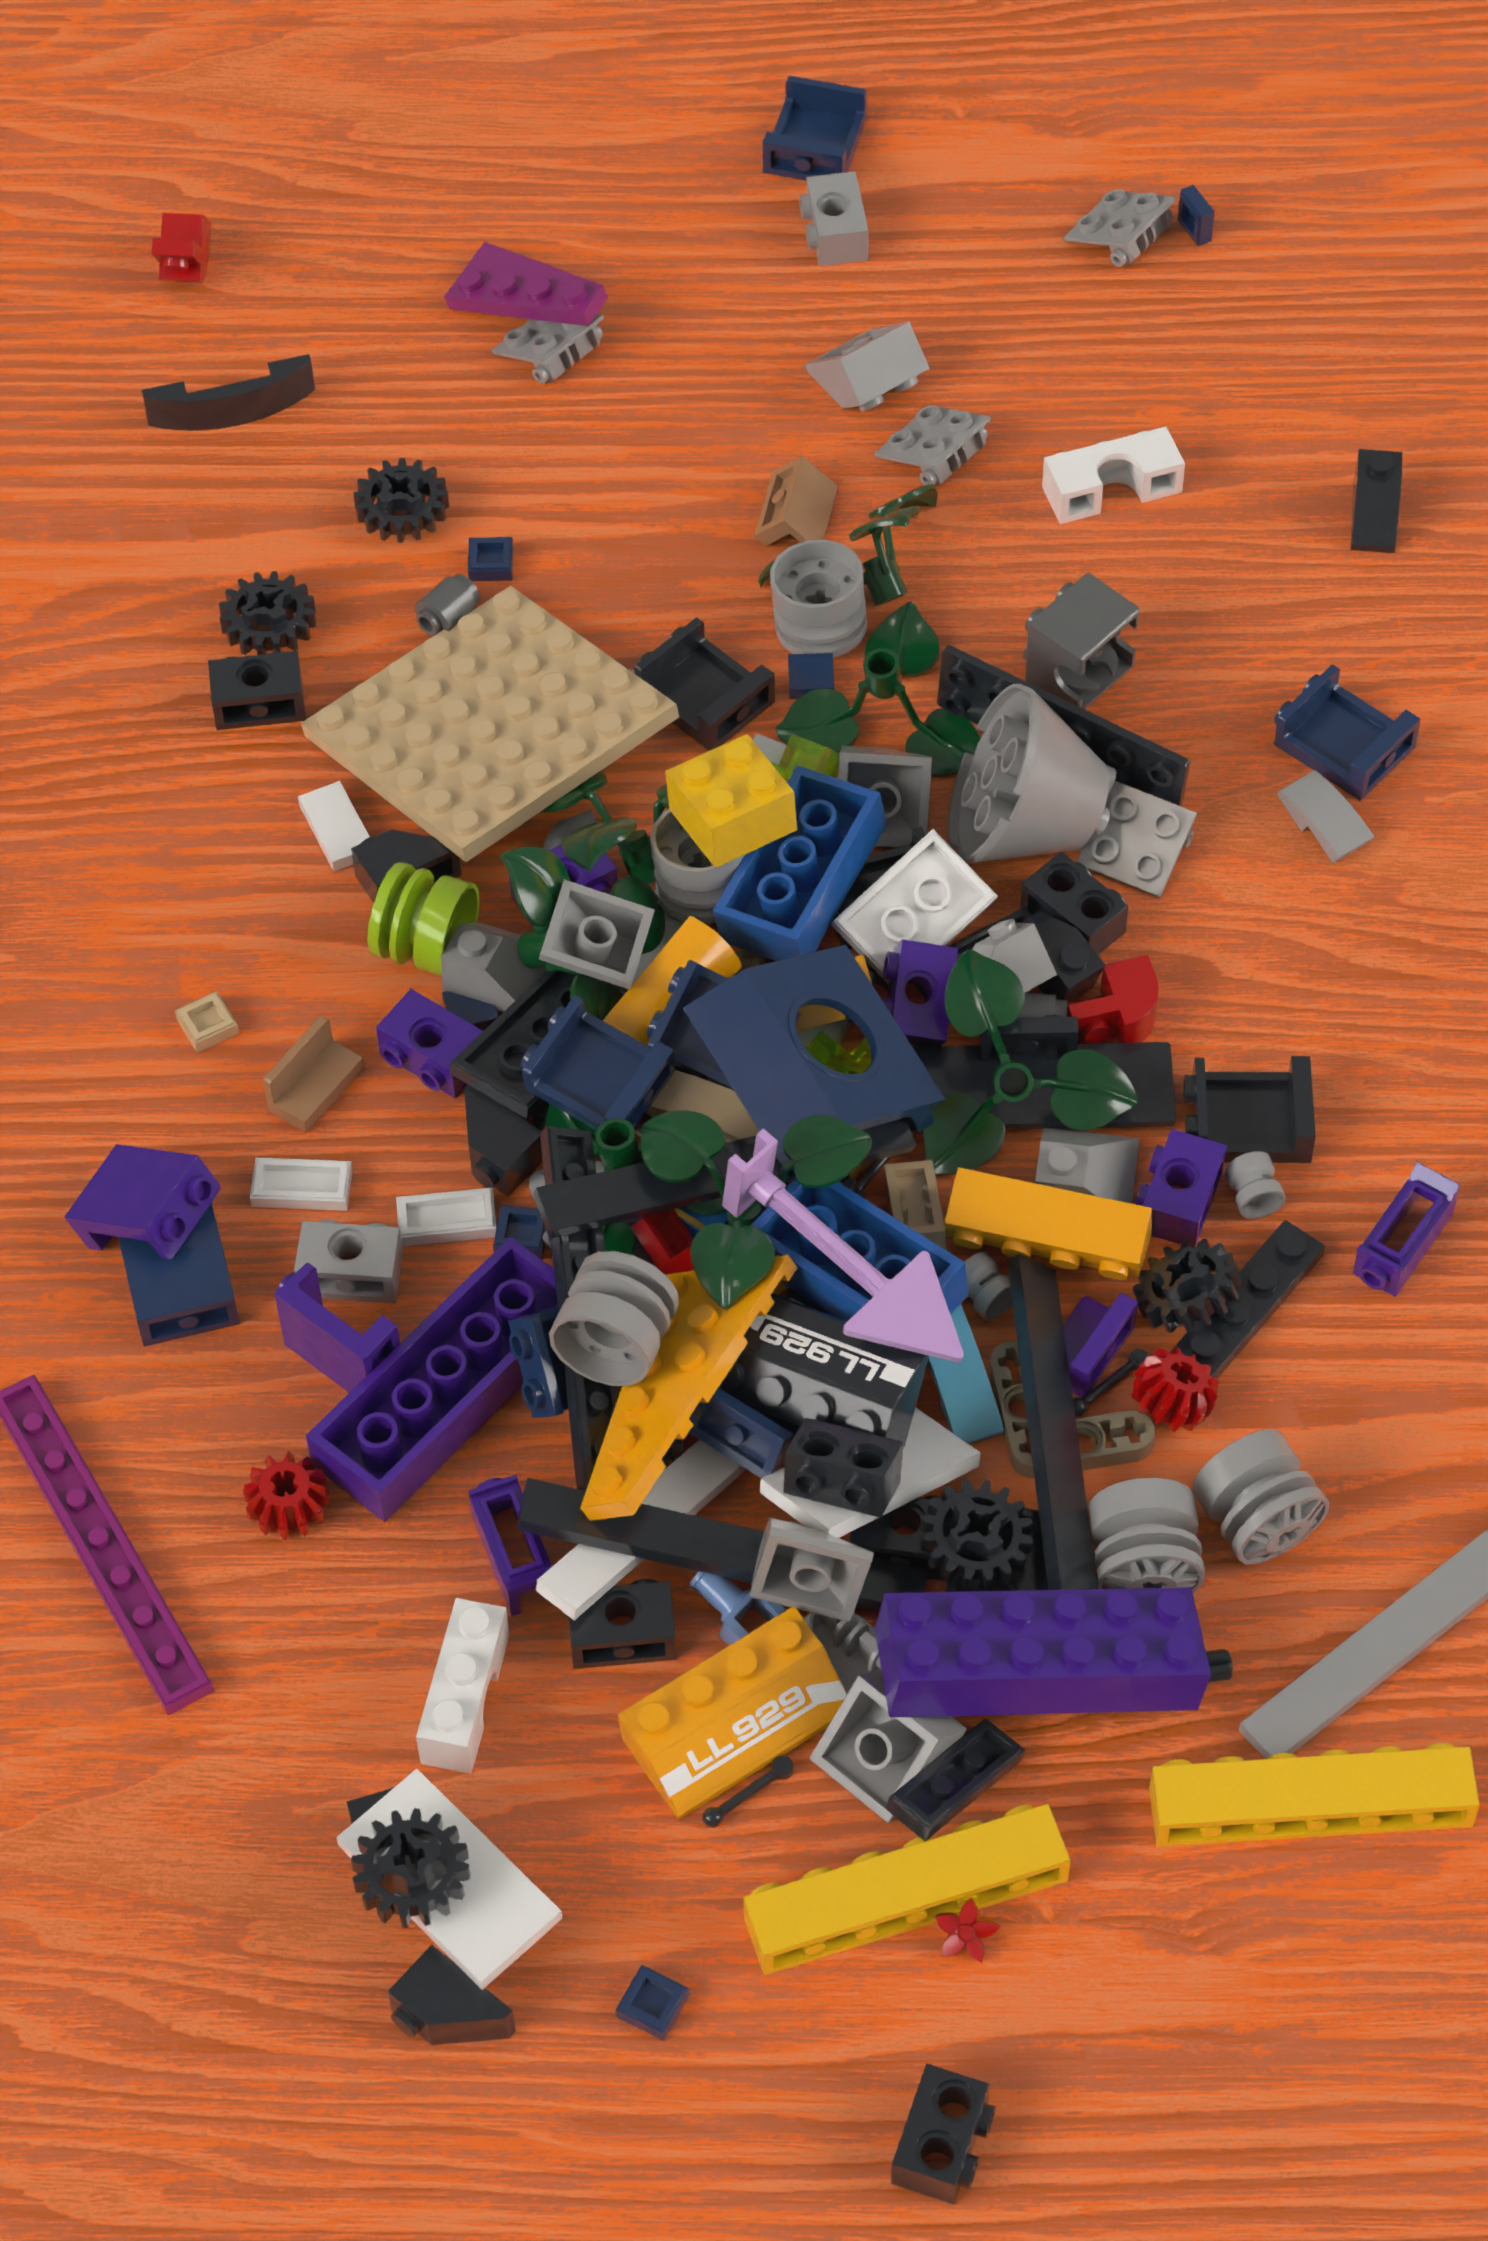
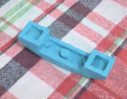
(966, 1389)

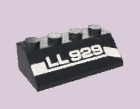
(808, 1368)

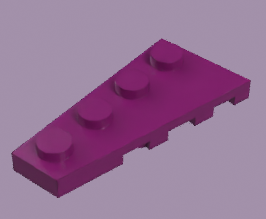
(524, 288)

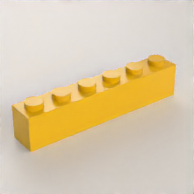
(1313, 1795)
(905, 1887)

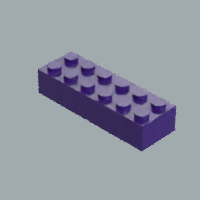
(433, 1385)
(1041, 1652)

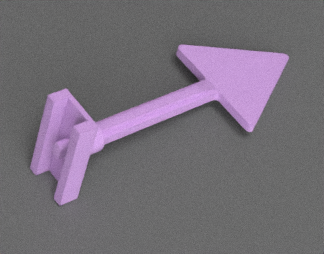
(903, 1311)

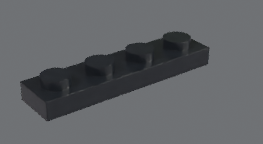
(1265, 1285)

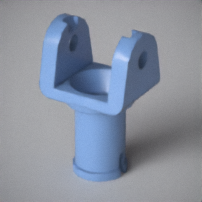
(732, 1603)

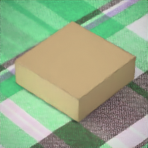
(207, 1022)

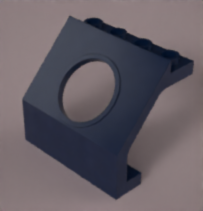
(757, 1047)

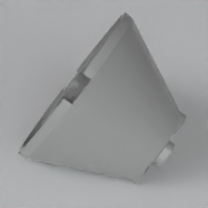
(1026, 784)

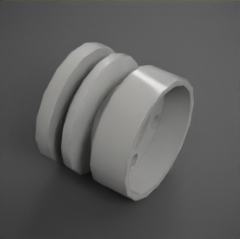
(818, 598)
(684, 875)
(614, 1318)
(1260, 1496)
(1146, 1535)

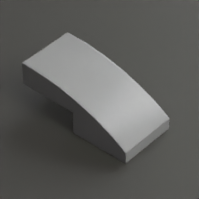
(1326, 812)

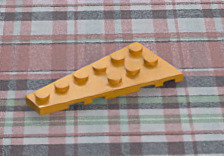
(686, 1371)

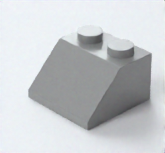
(870, 366)
(879, 1753)

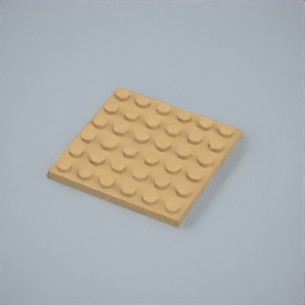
(489, 722)

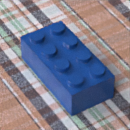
(795, 885)
(871, 1233)

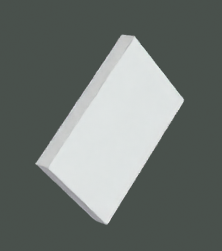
(919, 899)

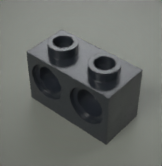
(1078, 902)
(843, 1467)
(933, 2132)

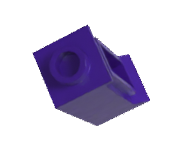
(1387, 1269)
(494, 1497)

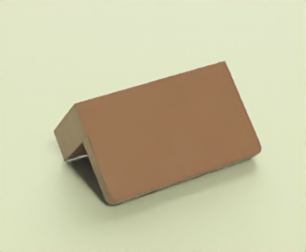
(796, 503)
(310, 1076)

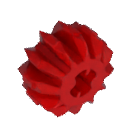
(1175, 1389)
(286, 1478)

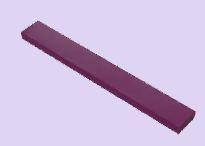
(103, 1546)

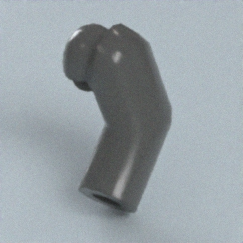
(567, 826)

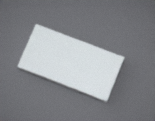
(928, 1461)
(501, 1905)

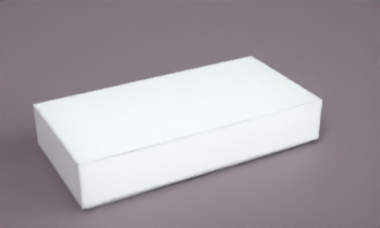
(333, 823)
(301, 1184)
(446, 1216)

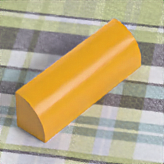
(650, 991)

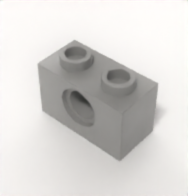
(836, 218)
(369, 1276)

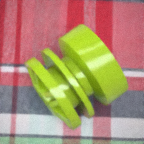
(418, 916)

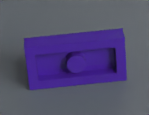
(1094, 1338)

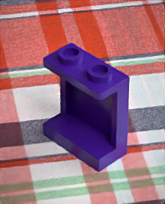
(144, 1198)
(325, 1338)

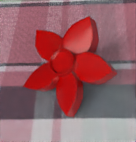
(965, 1931)

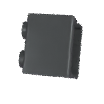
(1077, 641)

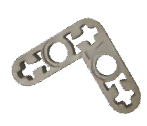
(1115, 1423)

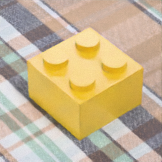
(731, 800)

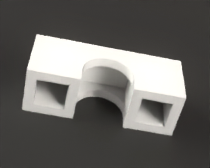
(1143, 461)
(456, 1699)

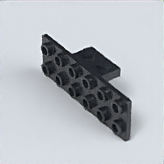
(971, 685)
(1039, 1045)

